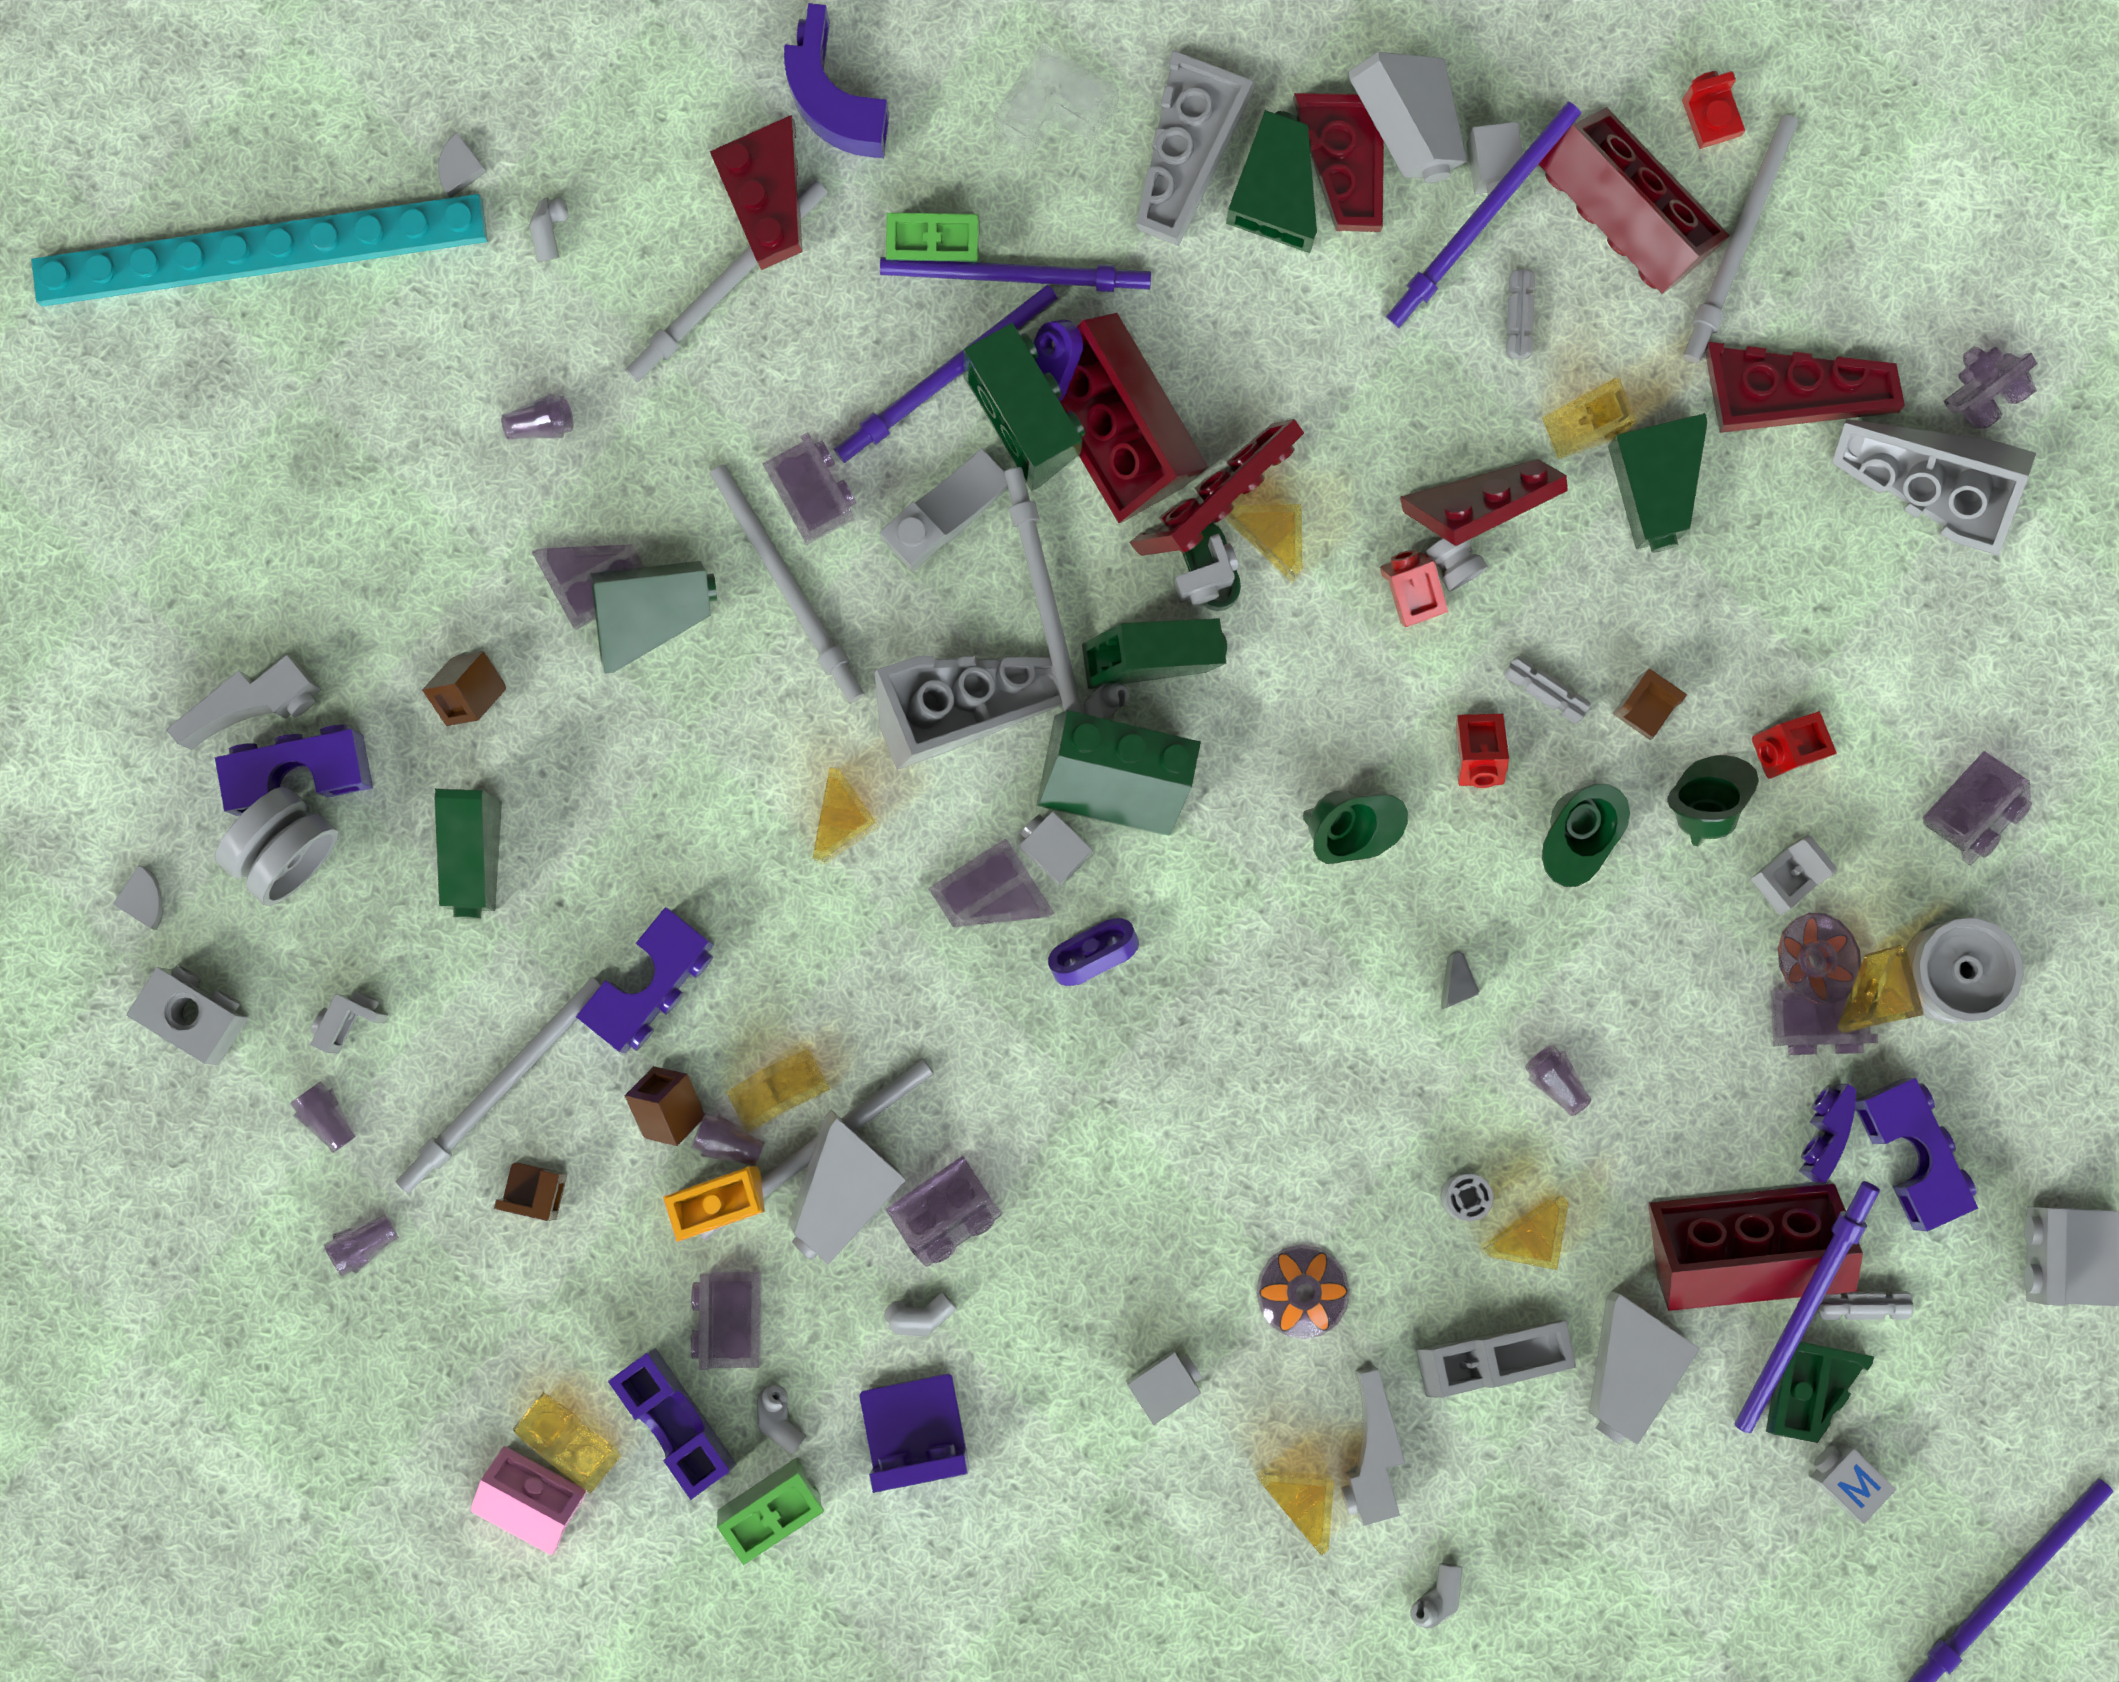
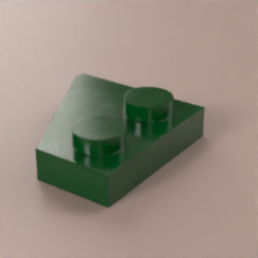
(1813, 1390)

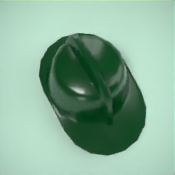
(1712, 796)
(1355, 825)
(1583, 833)

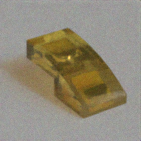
(566, 1442)

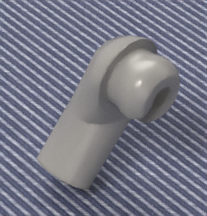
(918, 1321)

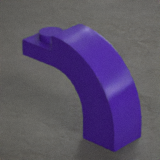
(838, 118)

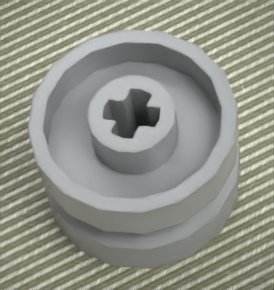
(276, 845)
(1988, 975)

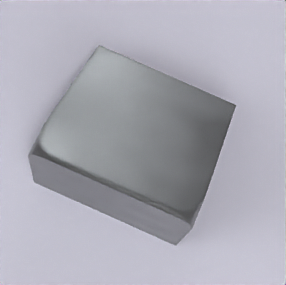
(1458, 981)

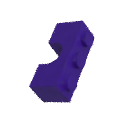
(334, 758)
(625, 1017)
(1938, 1187)
(661, 1402)

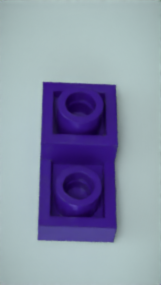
(1834, 1118)

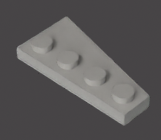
(1193, 132)

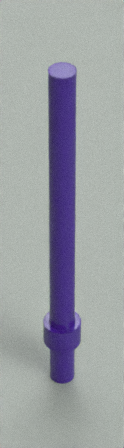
(1103, 277)
(1423, 284)
(877, 427)
(1847, 1230)
(1946, 1655)

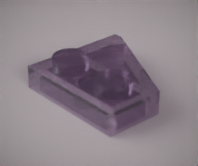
(569, 574)
(990, 891)

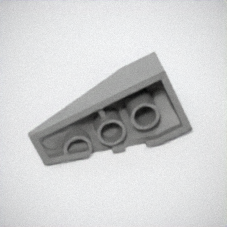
(1951, 478)
(948, 703)

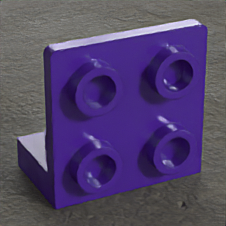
(914, 1432)

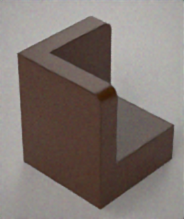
(464, 688)
(1649, 703)
(665, 1105)
(532, 1192)

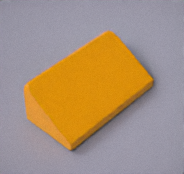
(715, 1203)

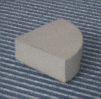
(458, 166)
(142, 898)

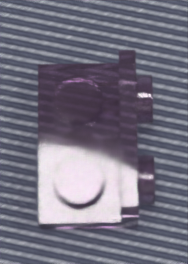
(809, 489)
(1980, 807)
(1808, 1025)
(944, 1212)
(728, 1319)

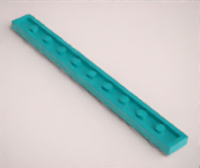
(259, 250)

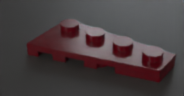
(1796, 388)
(1216, 493)

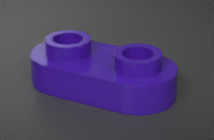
(1067, 351)
(1093, 952)

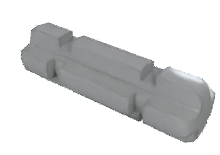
(1520, 314)
(1547, 689)
(1866, 1305)

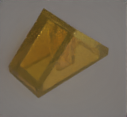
(1590, 419)
(1274, 533)
(842, 819)
(1882, 992)
(777, 1090)
(1534, 1237)
(1306, 1501)

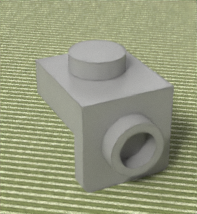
(1203, 583)
(1793, 874)
(335, 1023)

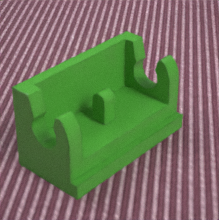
(932, 237)
(769, 1511)

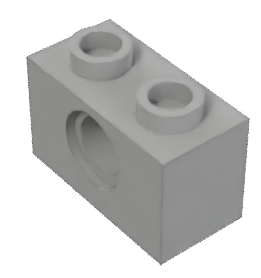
(161, 1011)

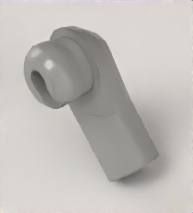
(542, 227)
(1106, 700)
(773, 1418)
(1440, 1602)

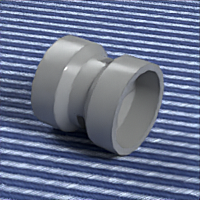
(1457, 561)
(1458, 1196)

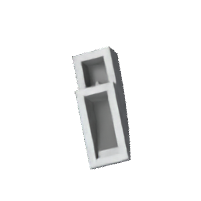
(1495, 1359)

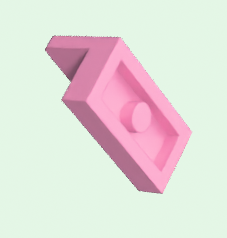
(527, 1500)

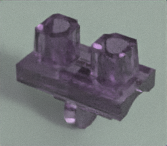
(1987, 377)

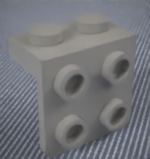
(2072, 1256)

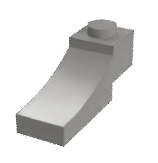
(944, 510)
(280, 690)
(1369, 1486)

